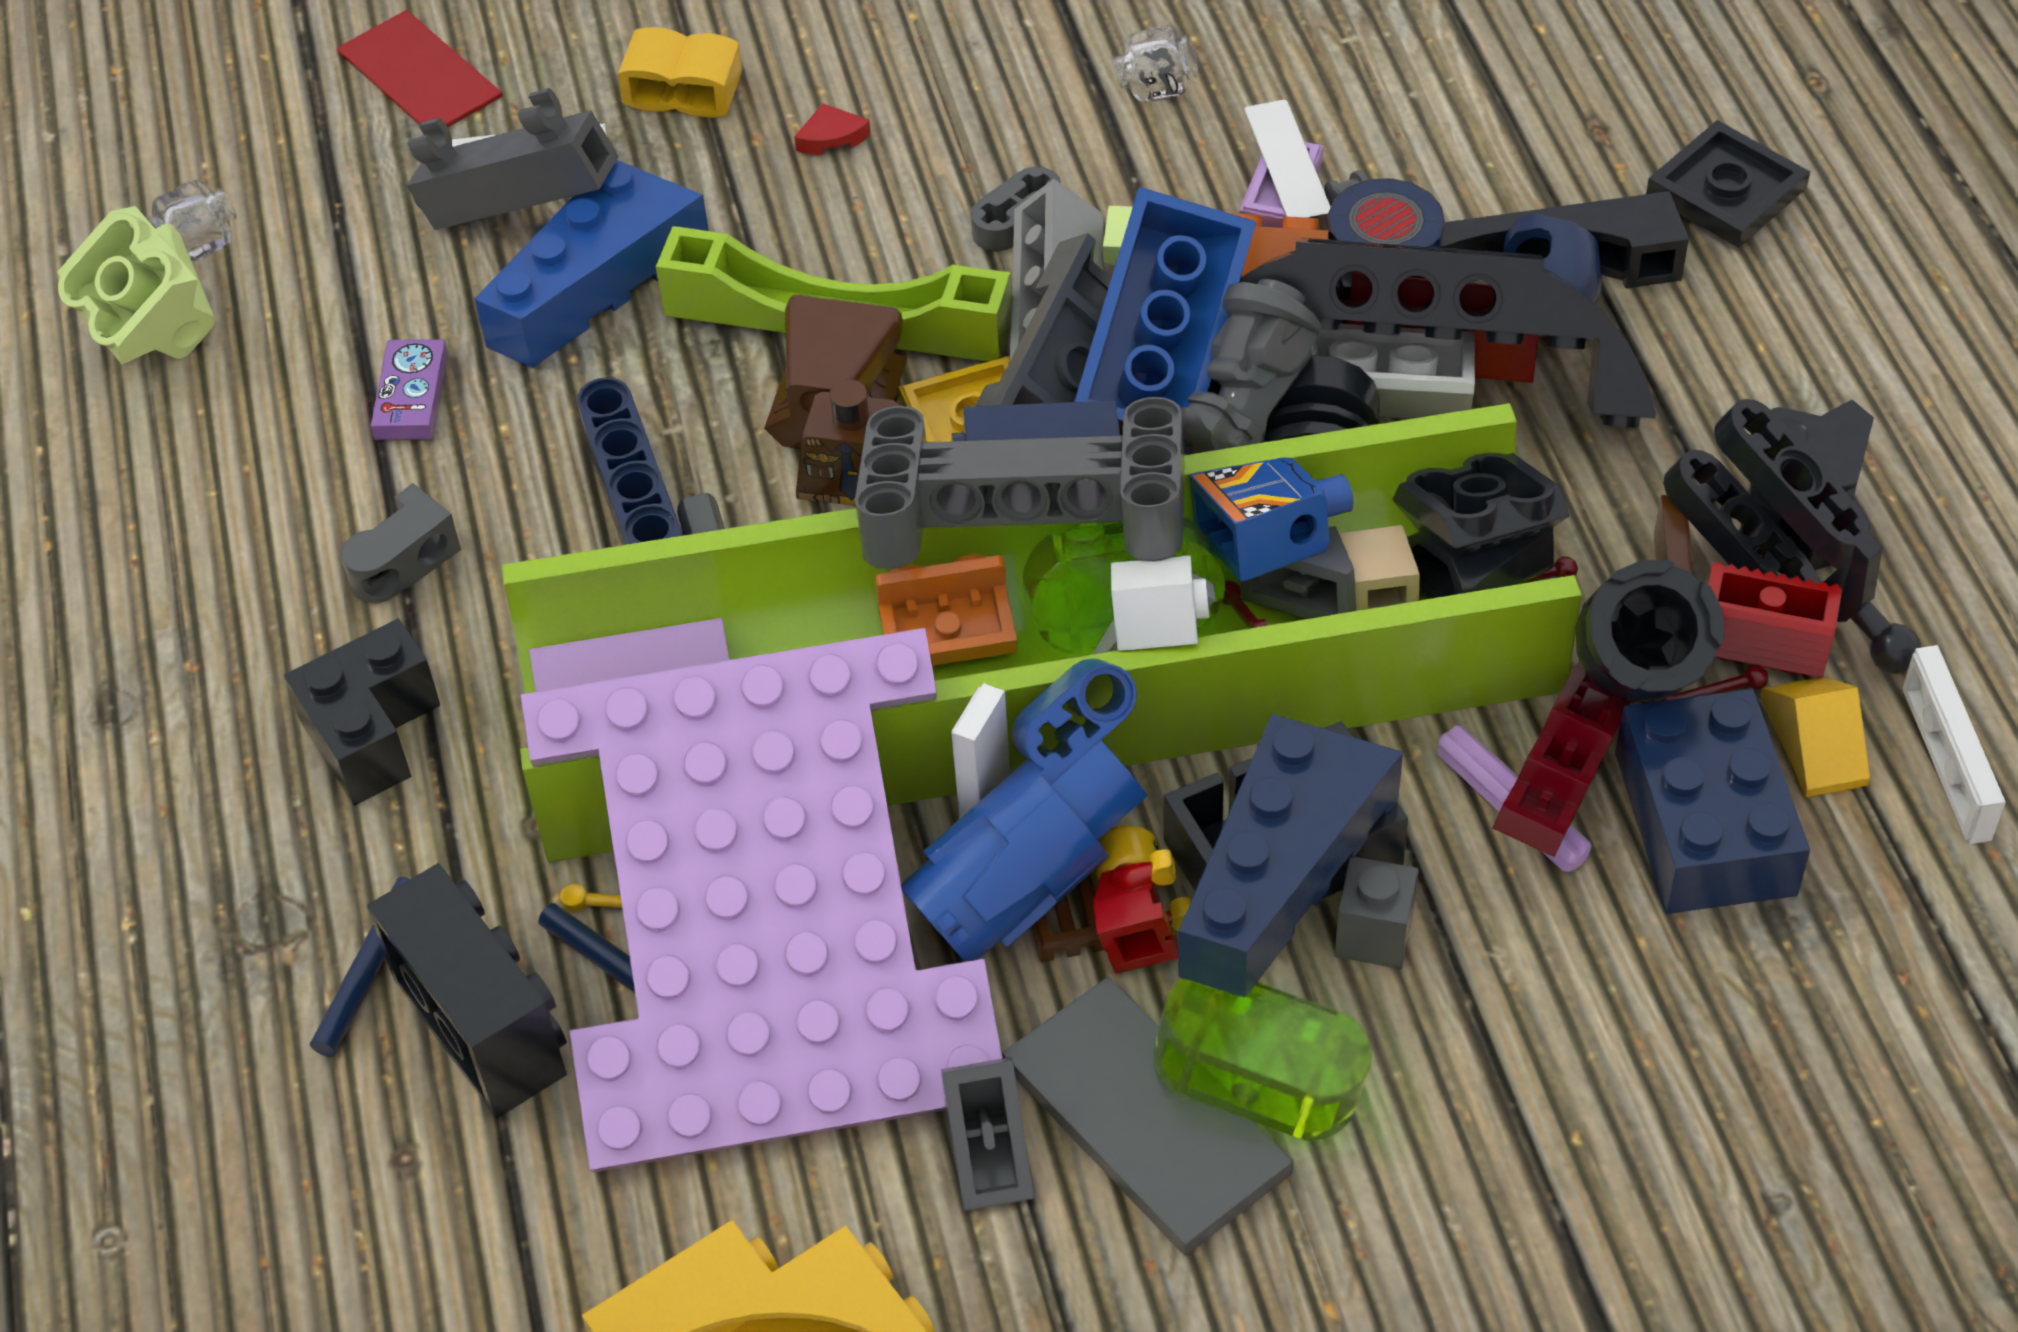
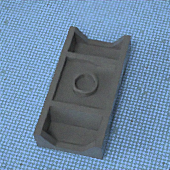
(1061, 332)

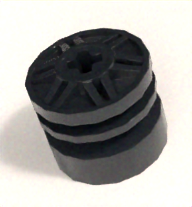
(1325, 399)

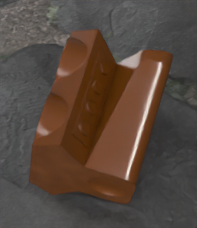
(832, 344)

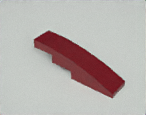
(1561, 764)

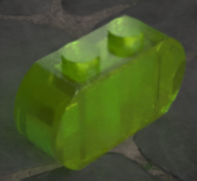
(1071, 581)
(1263, 1057)

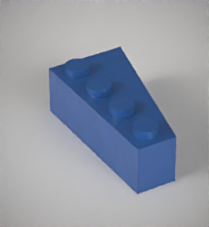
(584, 262)

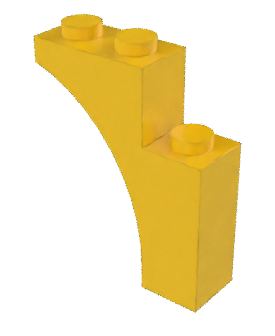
(738, 1287)

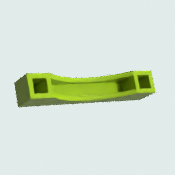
(725, 282)

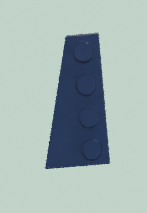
(1282, 843)

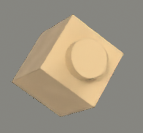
(1382, 567)

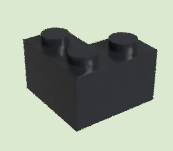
(356, 702)

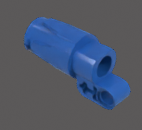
(1037, 827)

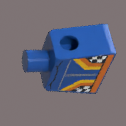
(1266, 513)

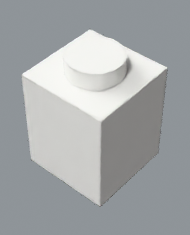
(1157, 603)

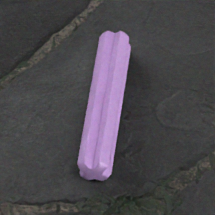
(1494, 782)

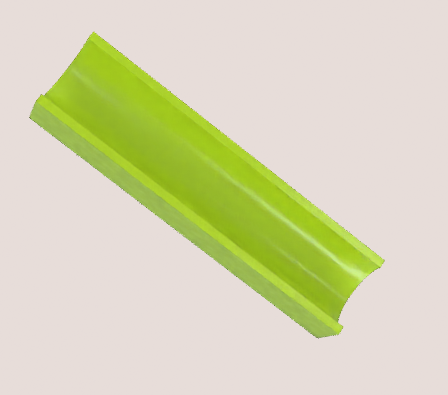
(809, 587)

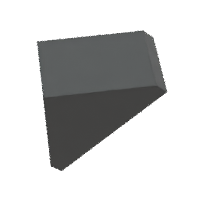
(1308, 587)
(987, 1133)

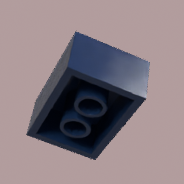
(1711, 801)

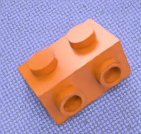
(956, 602)

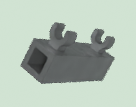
(510, 170)

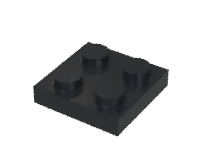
(1729, 183)

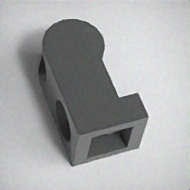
(400, 547)

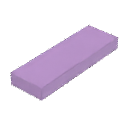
(629, 654)

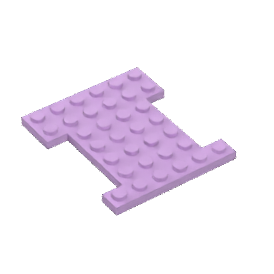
(759, 905)

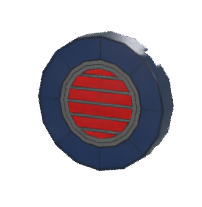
(1387, 214)

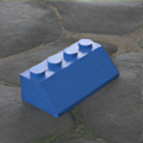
(1164, 302)

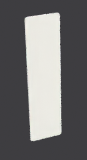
(1287, 159)

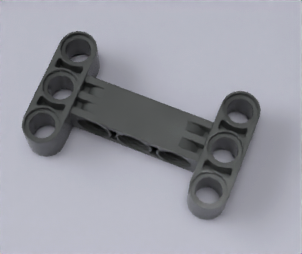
(1131, 481)

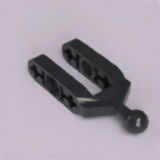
(1851, 551)

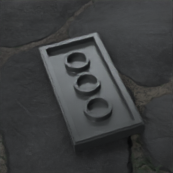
(1167, 1152)

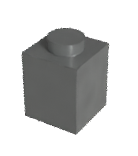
(1376, 912)

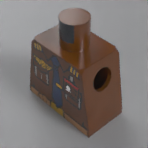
(835, 443)

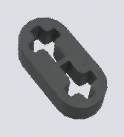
(994, 214)

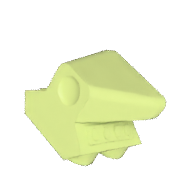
(137, 288)

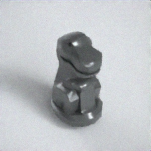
(1254, 361)

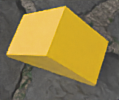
(1820, 733)

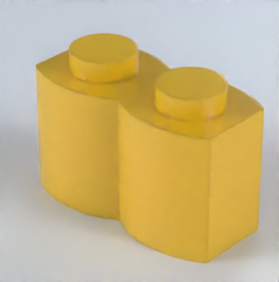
(680, 72)

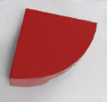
(829, 129)

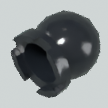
(1649, 631)

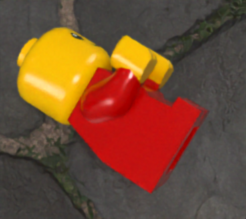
(1127, 902)

